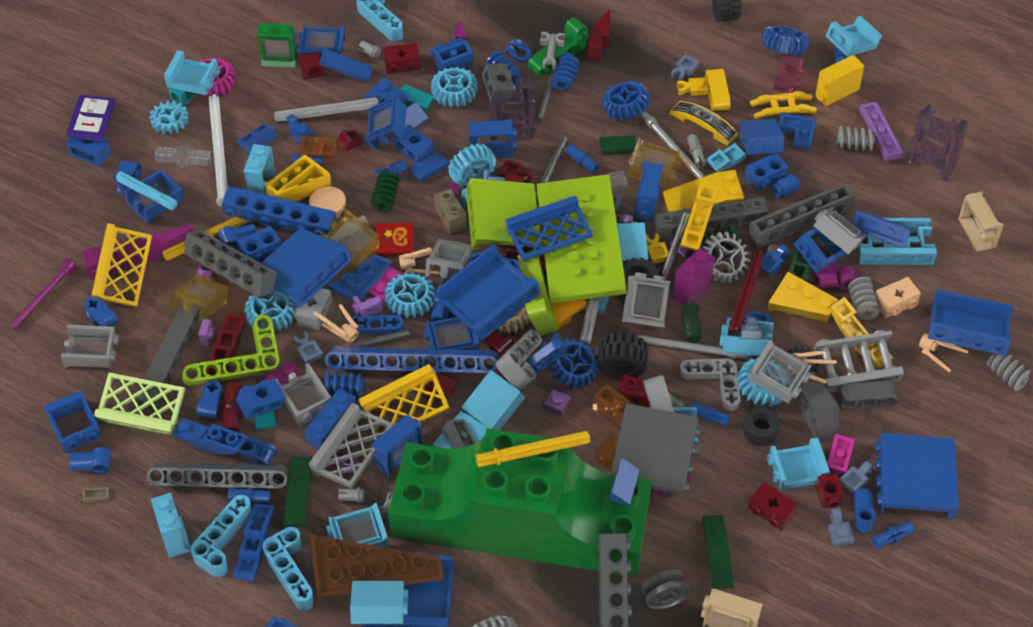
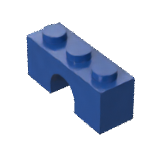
(327, 418)

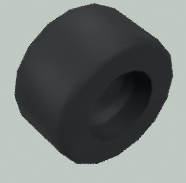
(758, 436)

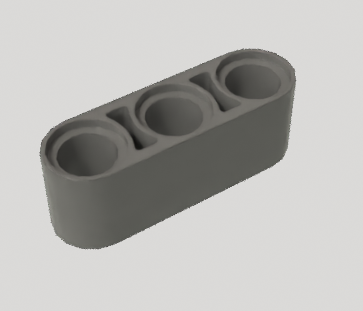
(867, 395)

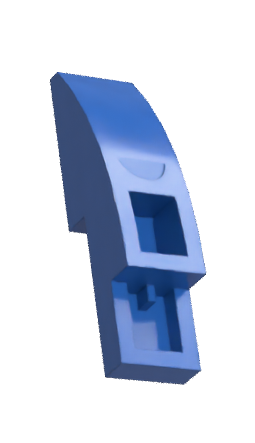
(209, 439)

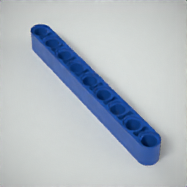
(404, 364)

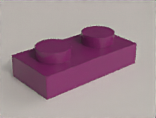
(282, 373)

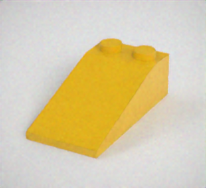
(684, 196)

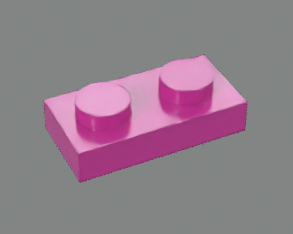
(379, 287)
(840, 454)

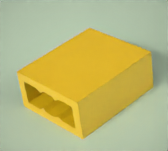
(839, 80)

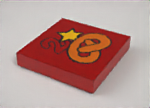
(394, 239)

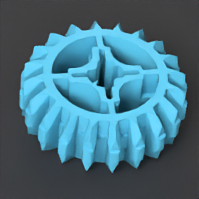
(454, 91)
(471, 163)
(410, 290)
(270, 306)
(754, 391)

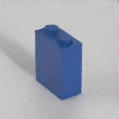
(761, 136)

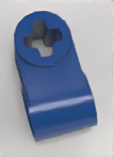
(130, 168)
(100, 313)
(210, 400)
(259, 452)

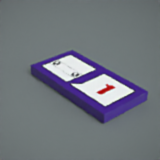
(91, 118)

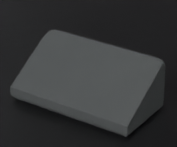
(457, 433)

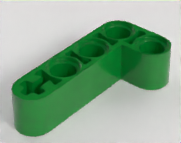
(575, 41)

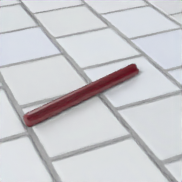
(746, 292)

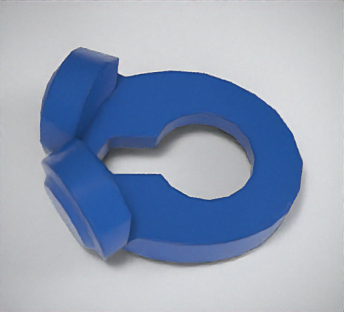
(509, 48)

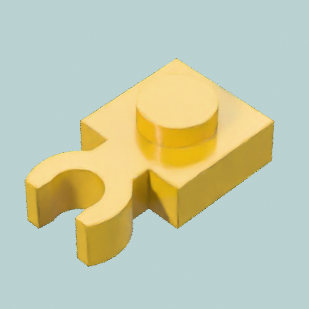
(695, 86)
(656, 251)

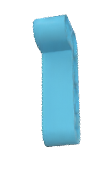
(381, 18)
(236, 512)
(290, 572)

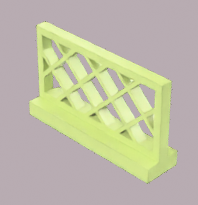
(135, 420)

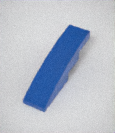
(251, 549)

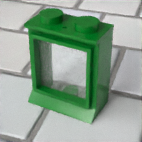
(277, 45)

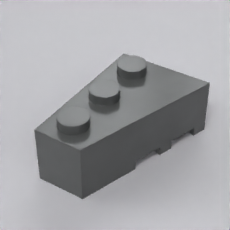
(819, 409)

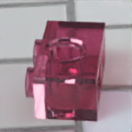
(789, 73)

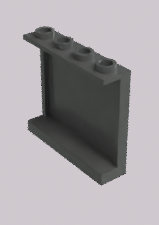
(658, 446)

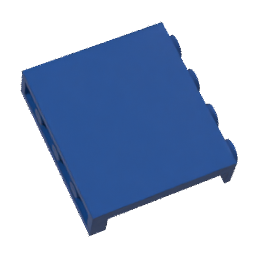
(306, 264)
(487, 292)
(970, 322)
(917, 473)
(428, 601)

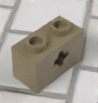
(450, 211)

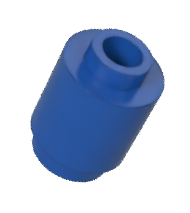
(786, 186)

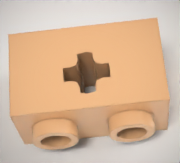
(897, 297)

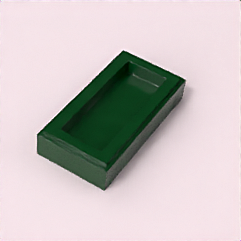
(617, 144)

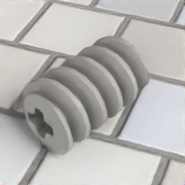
(855, 138)
(863, 298)
(1009, 370)

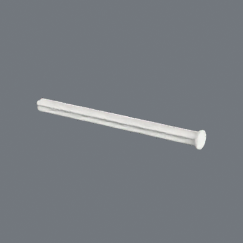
(218, 148)

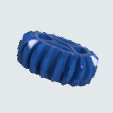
(785, 40)
(626, 100)
(584, 362)

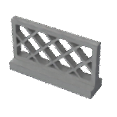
(336, 440)

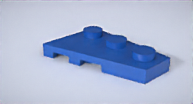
(362, 279)

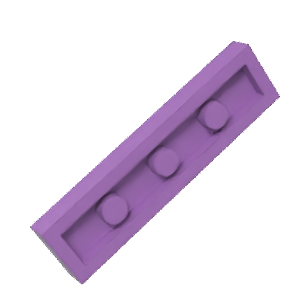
(883, 134)

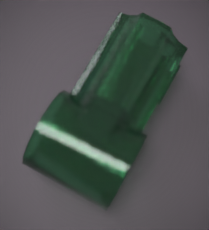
(691, 323)

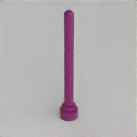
(67, 268)

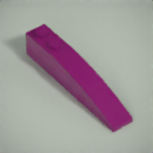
(159, 242)

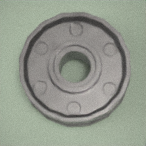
(665, 589)

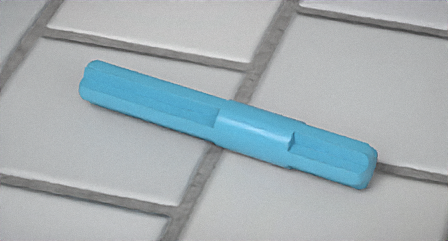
(146, 190)

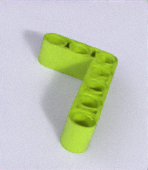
(539, 309)
(239, 362)

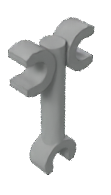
(551, 40)

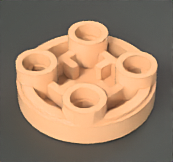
(329, 198)

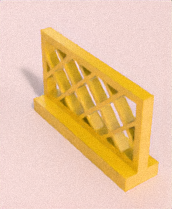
(106, 258)
(401, 388)

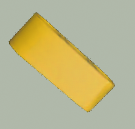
(717, 90)

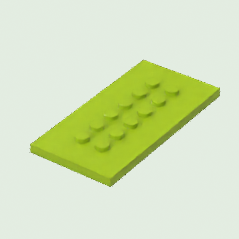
(593, 265)

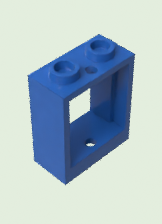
(491, 129)
(816, 258)
(58, 410)

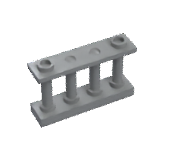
(880, 337)

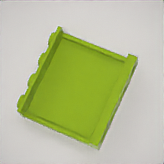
(494, 202)

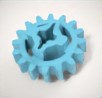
(169, 117)

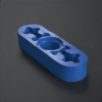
(369, 319)

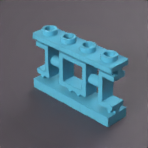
(896, 255)

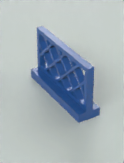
(540, 217)

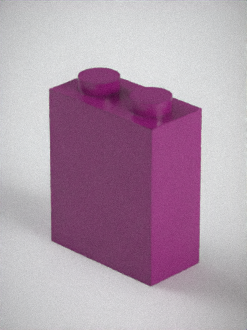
(693, 277)

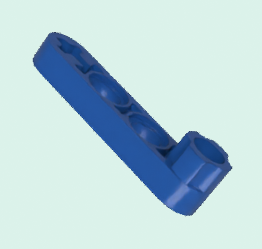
(545, 357)

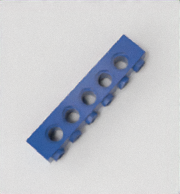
(271, 206)

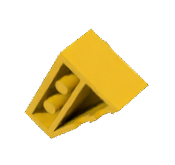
(298, 180)
(801, 299)

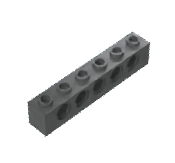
(734, 214)
(799, 215)
(230, 263)
(607, 543)

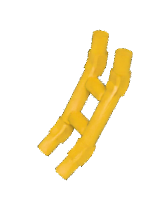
(776, 110)

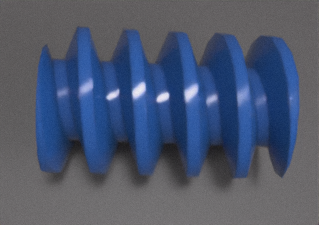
(497, 58)
(565, 72)
(349, 384)

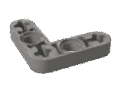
(719, 372)

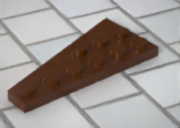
(342, 561)

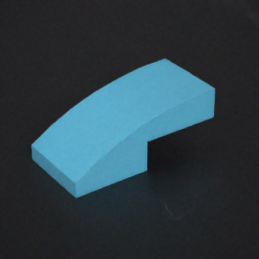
(729, 157)

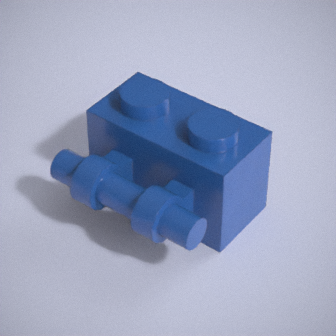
(452, 54)

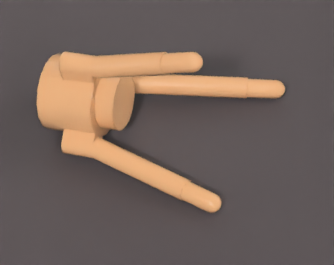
(407, 261)
(347, 332)
(929, 344)
(801, 356)

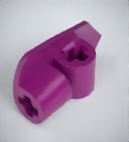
(836, 276)

